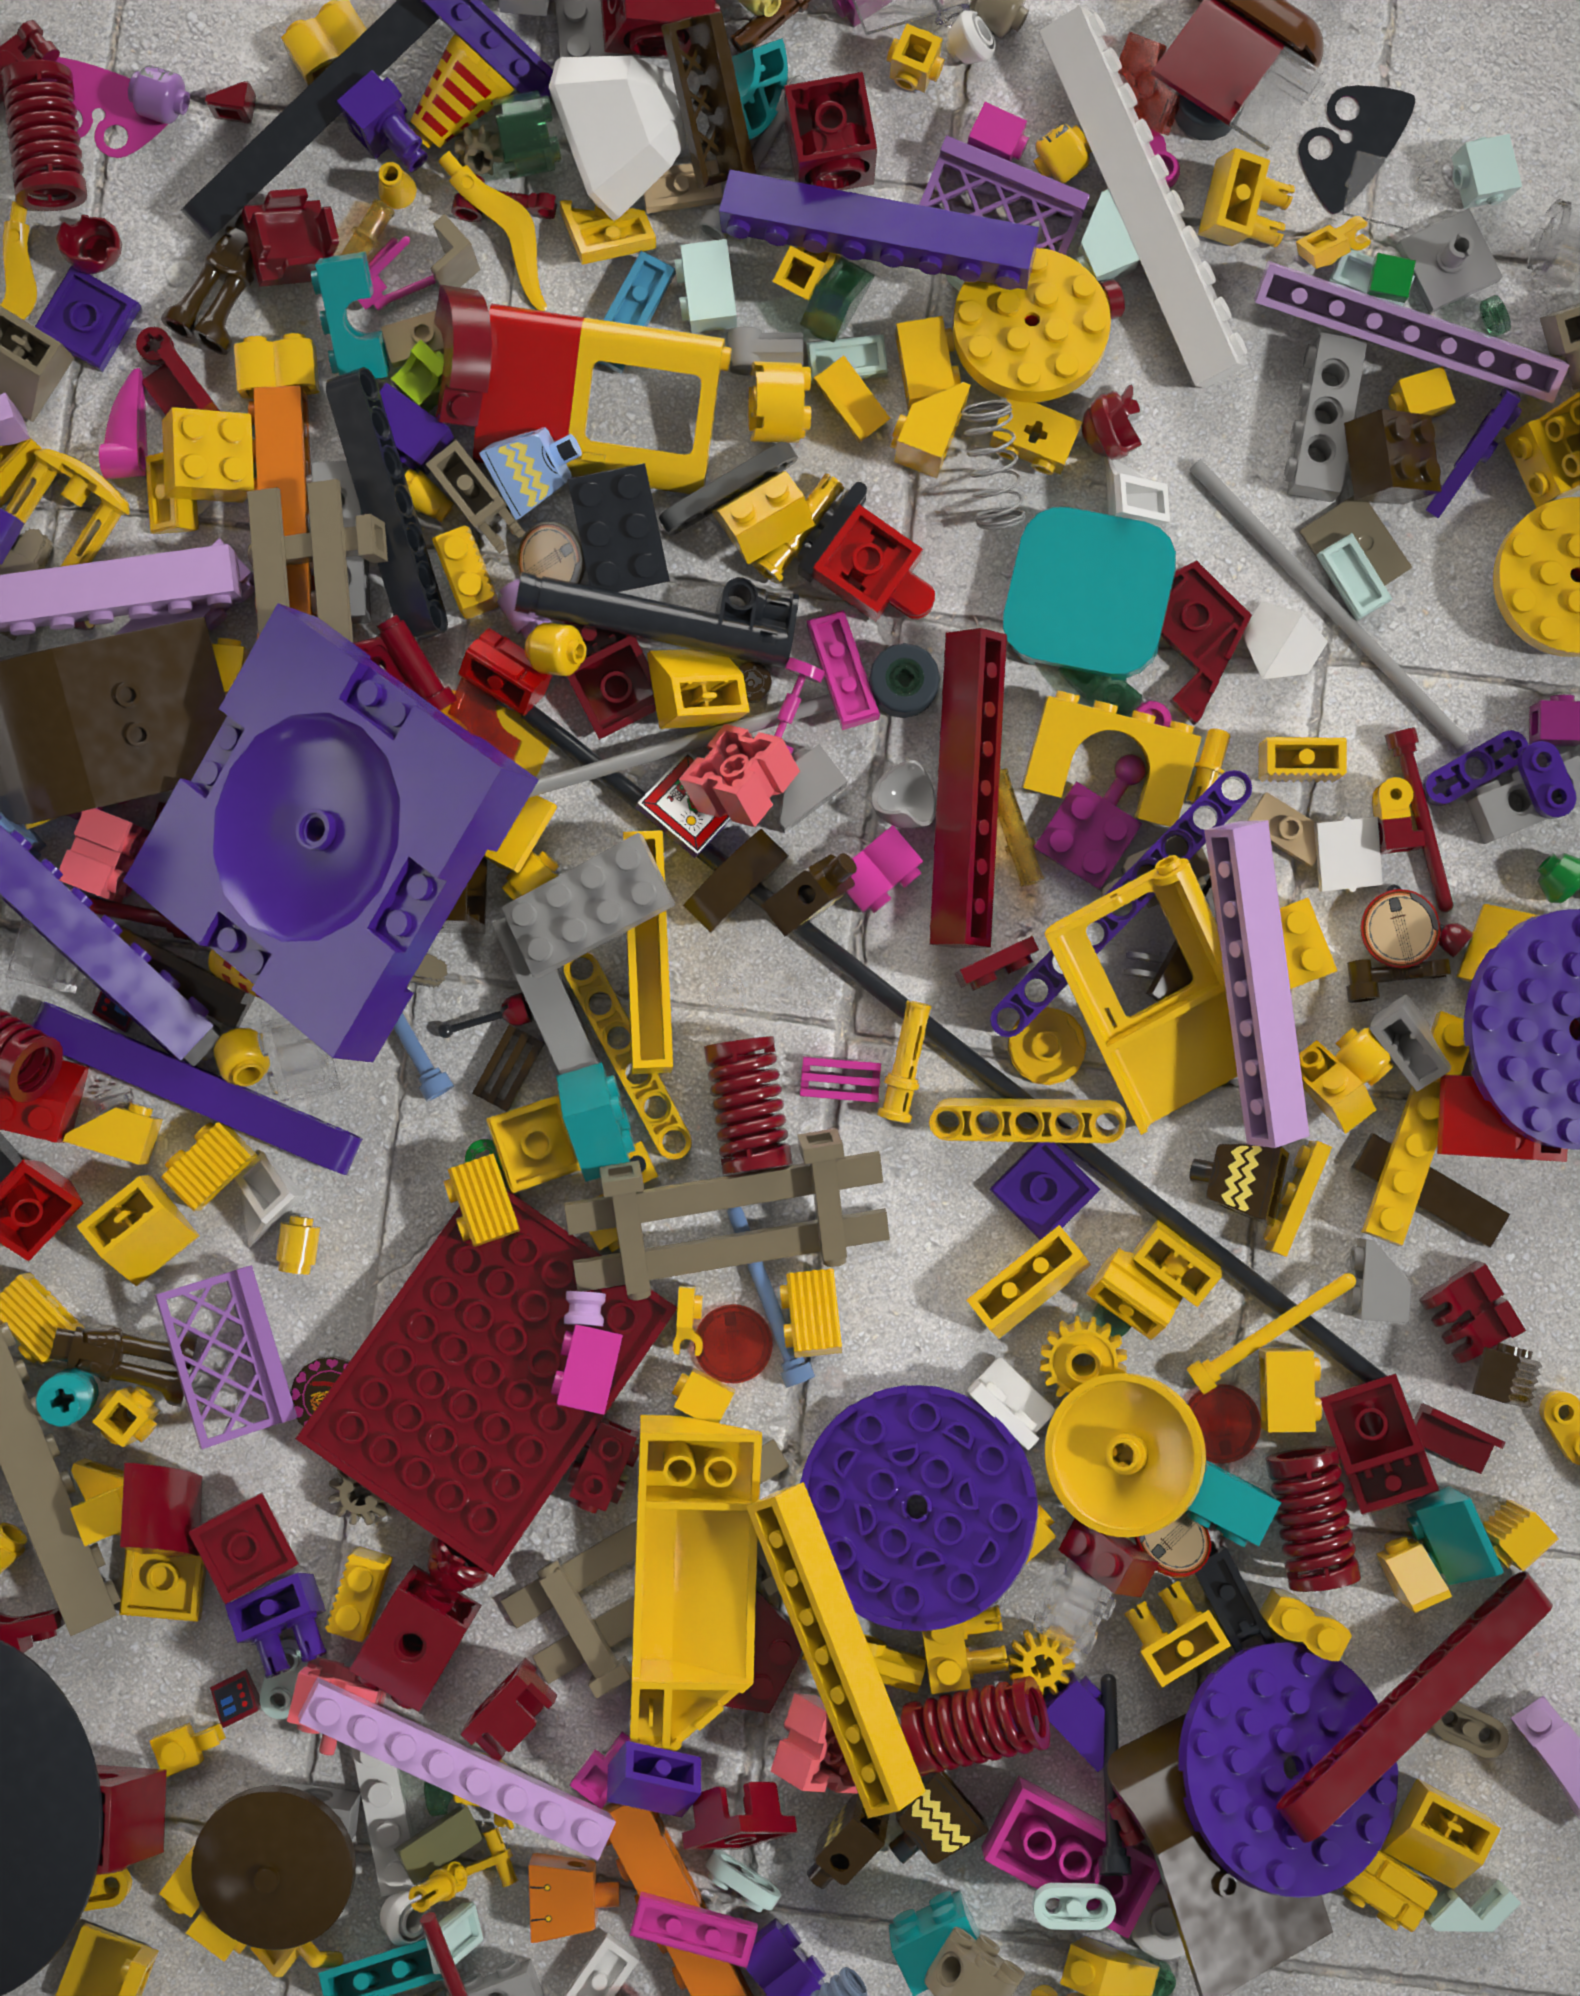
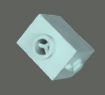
(1486, 171)

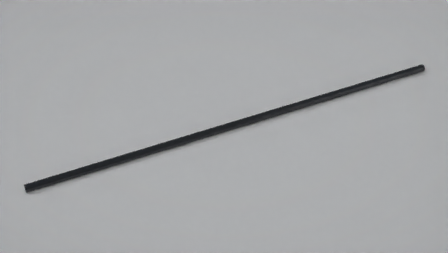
(995, 1079)

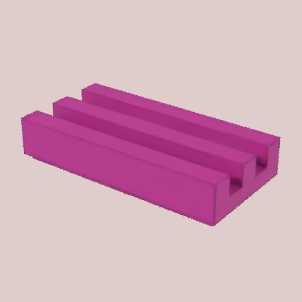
(874, 1082)

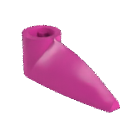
(126, 432)

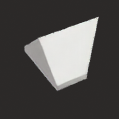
(1135, 495)
(1282, 641)
(265, 1196)

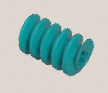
(62, 1411)

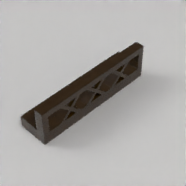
(716, 97)
(220, 998)

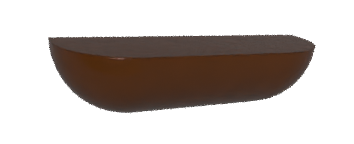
(1284, 24)

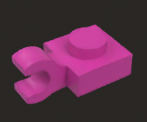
(593, 1775)

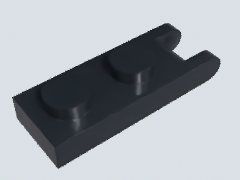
(830, 526)
(1231, 1600)

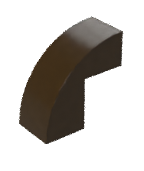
(735, 880)

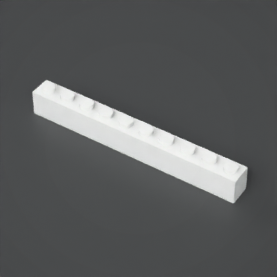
(1143, 196)

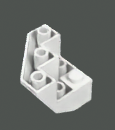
(618, 124)

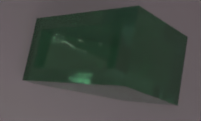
(836, 299)

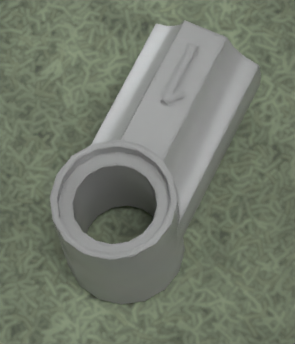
(752, 345)

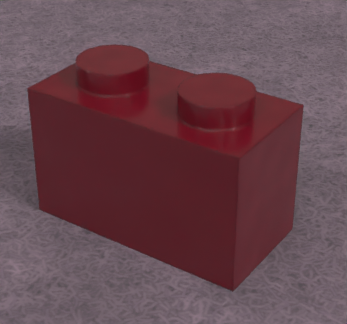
(1109, 1559)

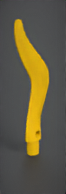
(509, 216)
(19, 276)

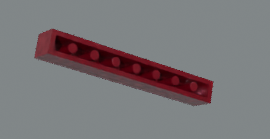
(968, 789)

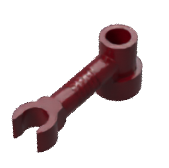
(539, 204)

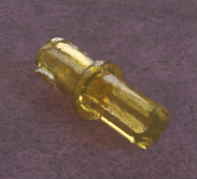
(369, 229)

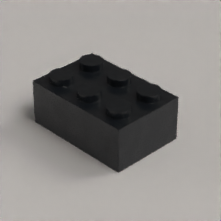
(619, 529)

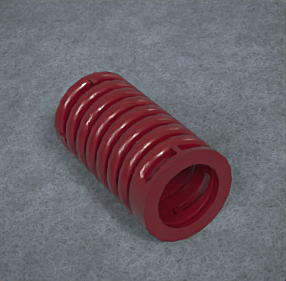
(36, 129)
(24, 1056)
(743, 1105)
(1302, 1519)
(976, 1726)

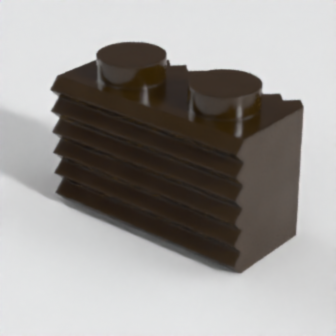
(1507, 1375)

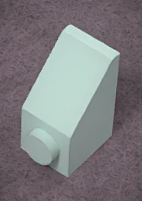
(1106, 243)

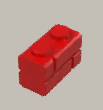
(503, 672)

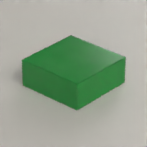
(1391, 277)

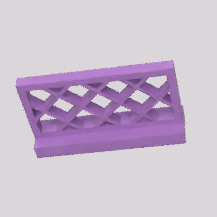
(1009, 178)
(259, 1345)

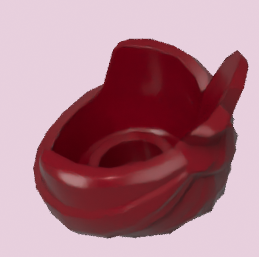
(1108, 427)
(452, 1569)

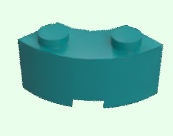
(760, 81)

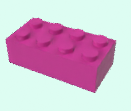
(1056, 1842)

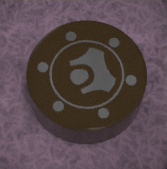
(757, 681)

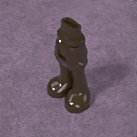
(230, 263)
(102, 1354)

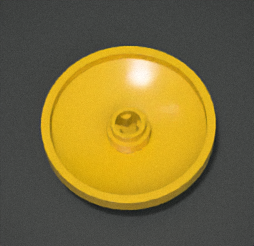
(1125, 1454)

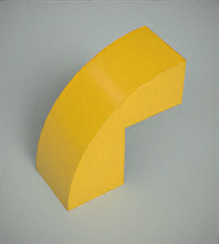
(803, 270)

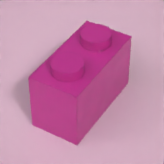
(588, 1369)

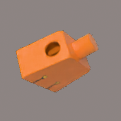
(566, 1896)

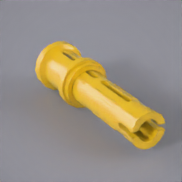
(819, 501)
(903, 1079)

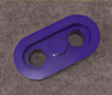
(1544, 780)

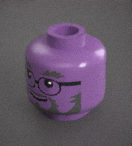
(158, 94)

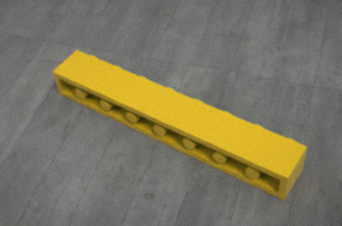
(836, 1651)

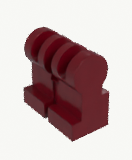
(1490, 1314)

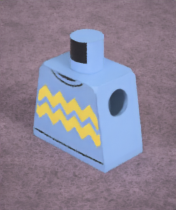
(530, 467)

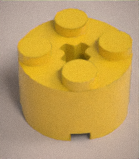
(777, 402)

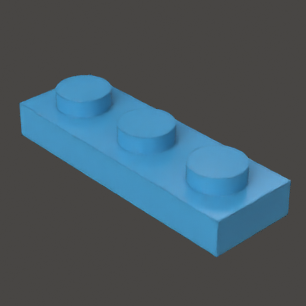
(640, 295)

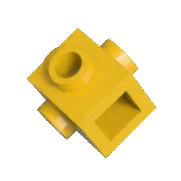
(915, 59)
(116, 1424)

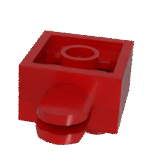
(873, 567)

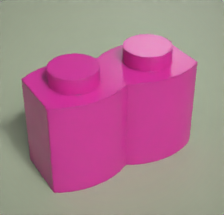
(881, 868)

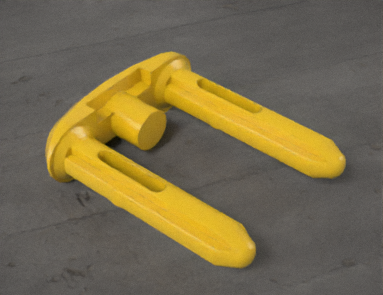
(81, 483)

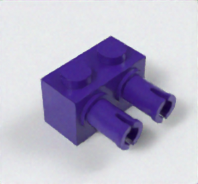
(379, 120)
(276, 1607)

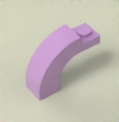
(1554, 1744)

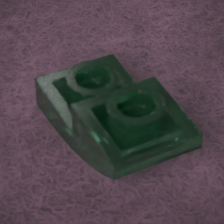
(1102, 689)

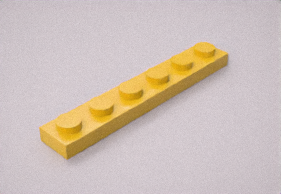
(1414, 1143)

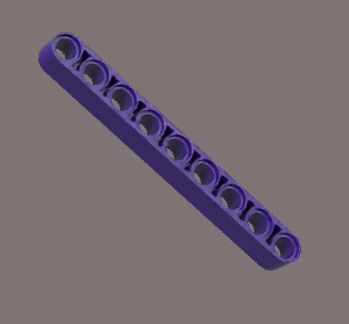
(1112, 924)
(199, 1089)

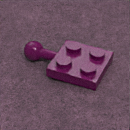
(1089, 830)

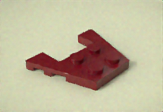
(1204, 629)
(774, 1658)

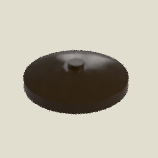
(273, 1867)

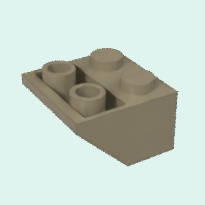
(29, 364)

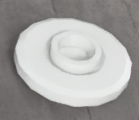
(1156, 1927)

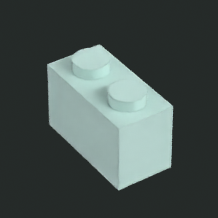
(708, 286)

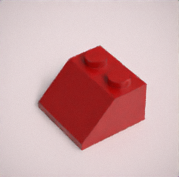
(51, 1113)
(34, 1206)

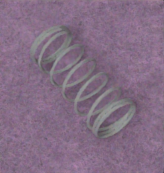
(1003, 408)

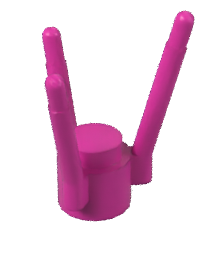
(377, 264)

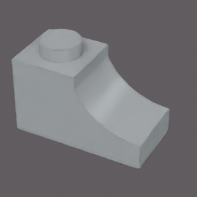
(1409, 1042)

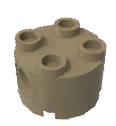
(971, 1968)

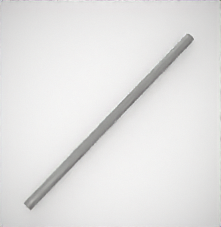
(1329, 604)
(671, 748)

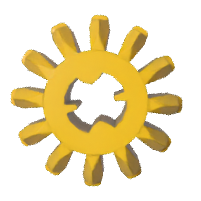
(1055, 1662)

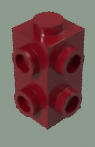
(598, 1478)

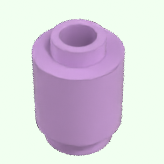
(521, 622)

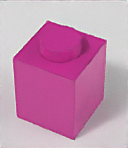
(999, 133)

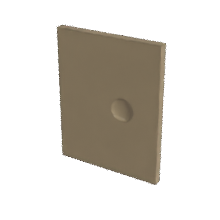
(1370, 532)

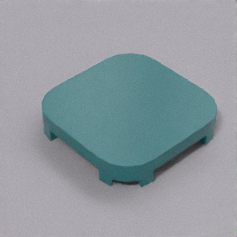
(1089, 592)

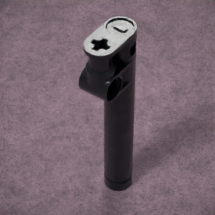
(752, 632)

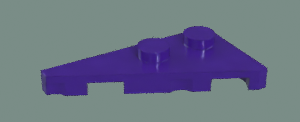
(1478, 448)

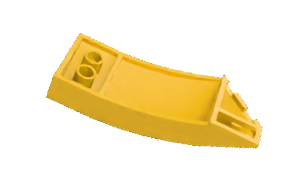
(692, 1575)

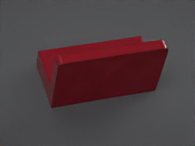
(176, 385)
(1455, 1438)

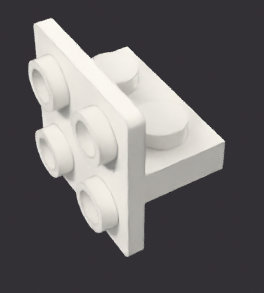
(1011, 1401)

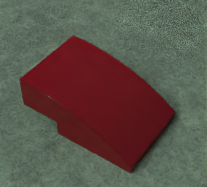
(612, 680)
(1379, 1444)
(160, 1510)

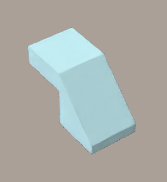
(1452, 1913)

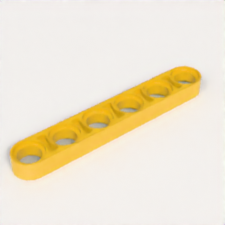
(622, 1058)

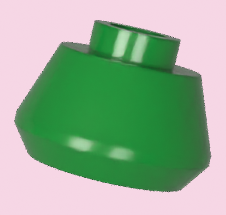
(1559, 877)

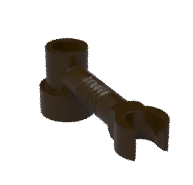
(1365, 979)

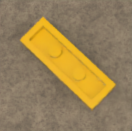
(1296, 1197)

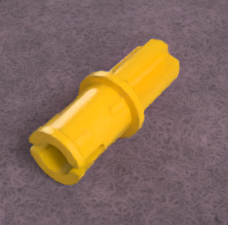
(1210, 763)

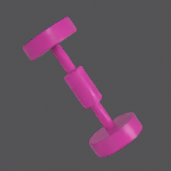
(792, 701)

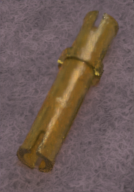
(1018, 841)

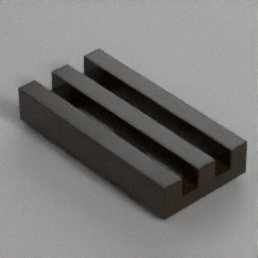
(492, 1097)

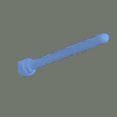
(432, 1080)
(794, 1369)

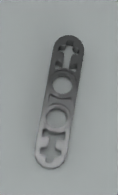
(727, 487)

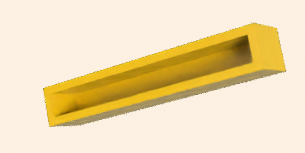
(650, 982)

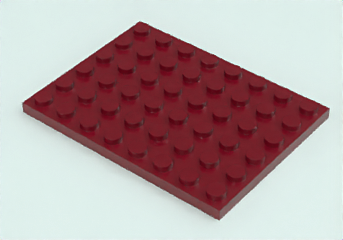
(456, 1382)

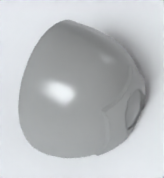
(905, 796)

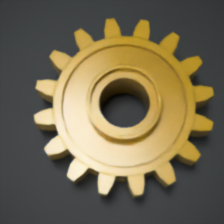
(1078, 1339)

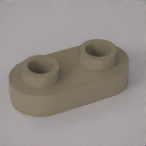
(1466, 1727)

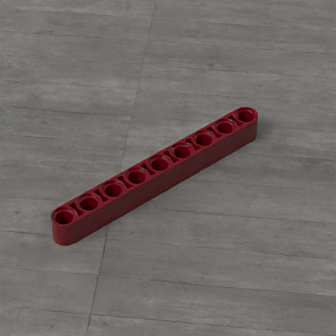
(1413, 1707)

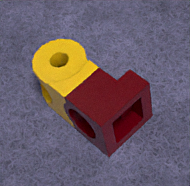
(1392, 808)

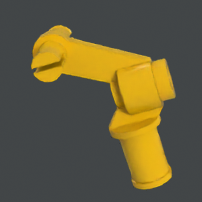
(452, 1877)

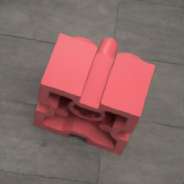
(740, 775)
(102, 854)
(336, 1674)
(811, 1753)

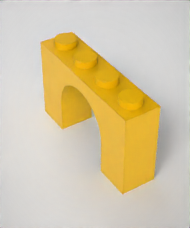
(1166, 750)

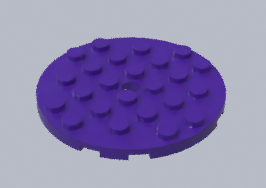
(1520, 1028)
(976, 1493)
(1232, 1759)

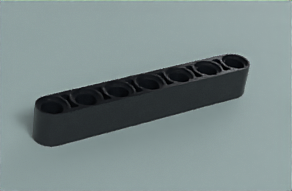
(386, 495)

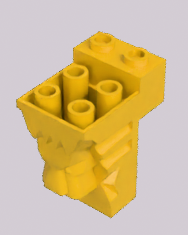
(1549, 452)

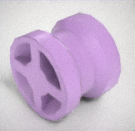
(584, 1308)

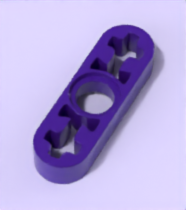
(1445, 772)

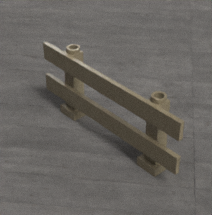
(324, 546)
(629, 1204)
(591, 1638)

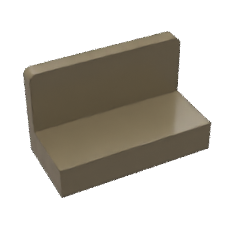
(459, 261)

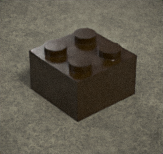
(1392, 457)

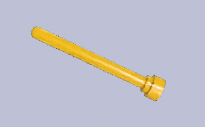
(1208, 1372)

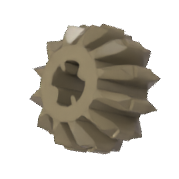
(354, 1504)

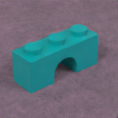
(341, 282)

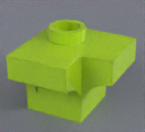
(421, 376)

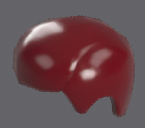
(89, 244)

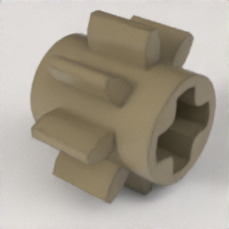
(479, 140)

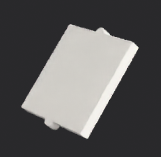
(1348, 854)

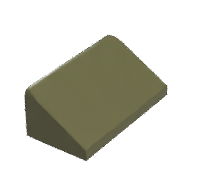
(438, 1844)

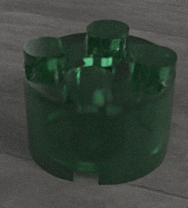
(526, 134)

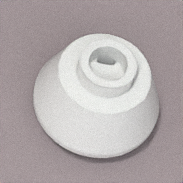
(970, 39)
(401, 1920)

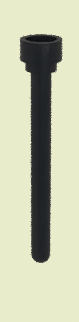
(1114, 1857)

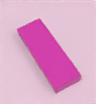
(843, 670)
(694, 1929)

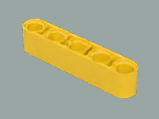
(1044, 1109)

